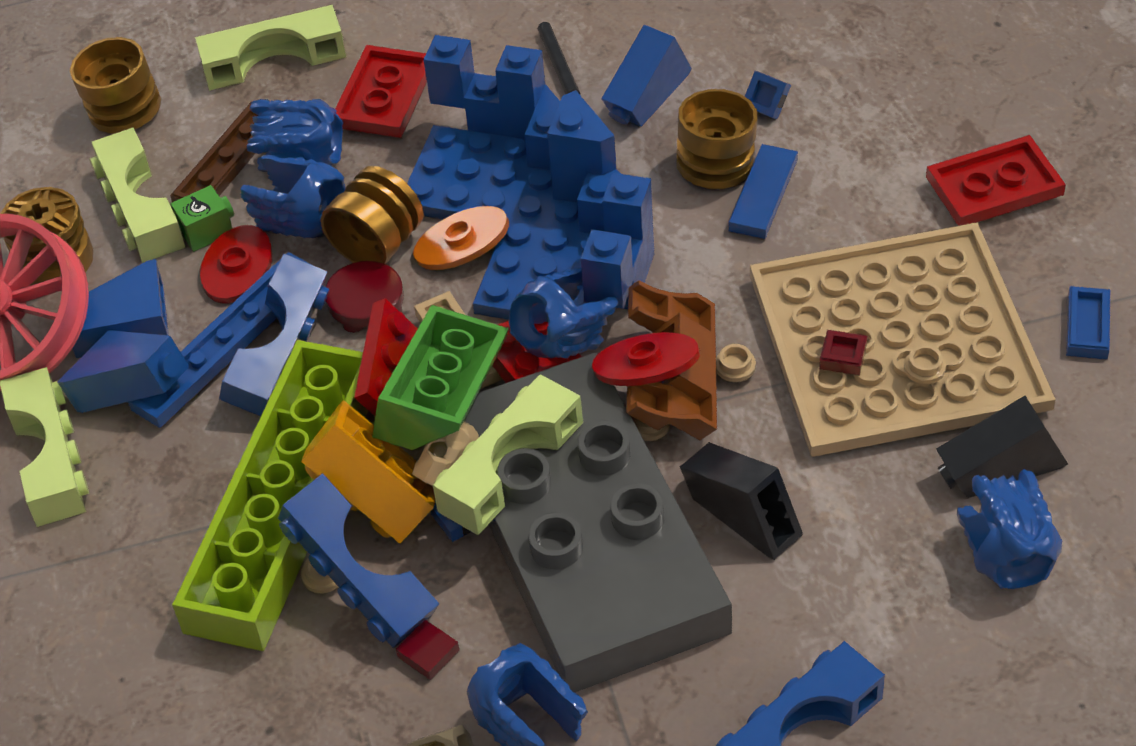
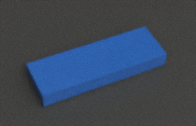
(763, 191)

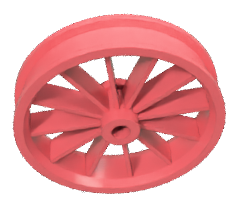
(16, 291)

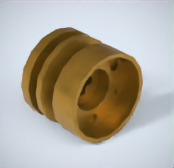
(115, 84)
(716, 138)
(57, 213)
(372, 216)

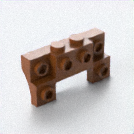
(690, 397)

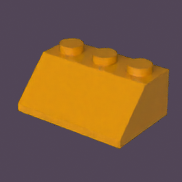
(369, 473)

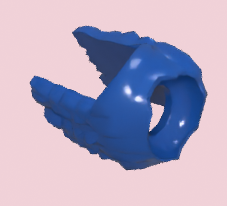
(296, 130)
(296, 198)
(570, 327)
(1012, 532)
(512, 676)

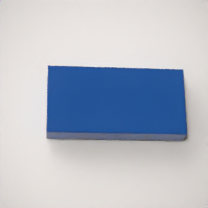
(1088, 322)

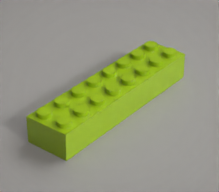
(245, 558)

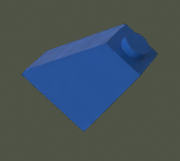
(646, 77)
(125, 304)
(123, 370)

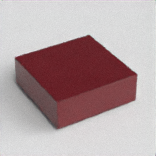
(843, 352)
(427, 649)

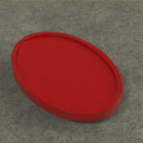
(235, 263)
(646, 359)

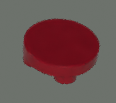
(357, 288)

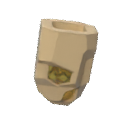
(443, 453)

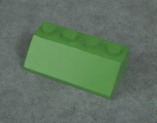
(437, 378)

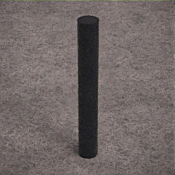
(557, 58)

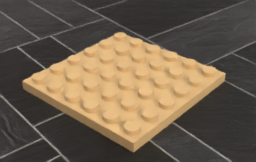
(902, 295)

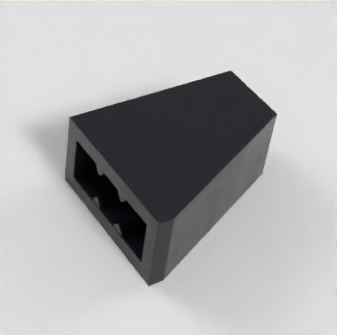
(999, 447)
(744, 496)

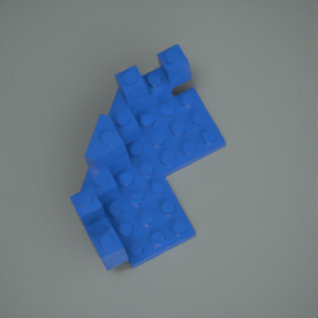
(540, 164)

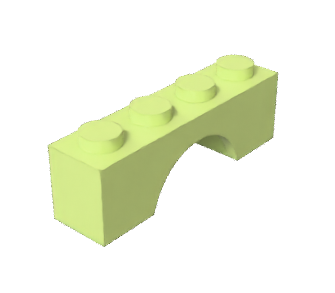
(306, 34)
(148, 221)
(538, 418)
(50, 481)

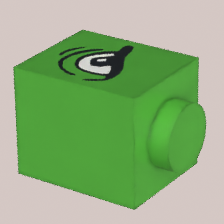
(203, 217)

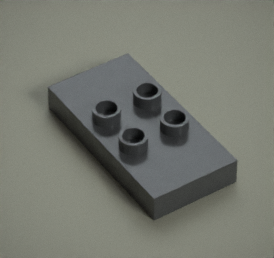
(600, 540)

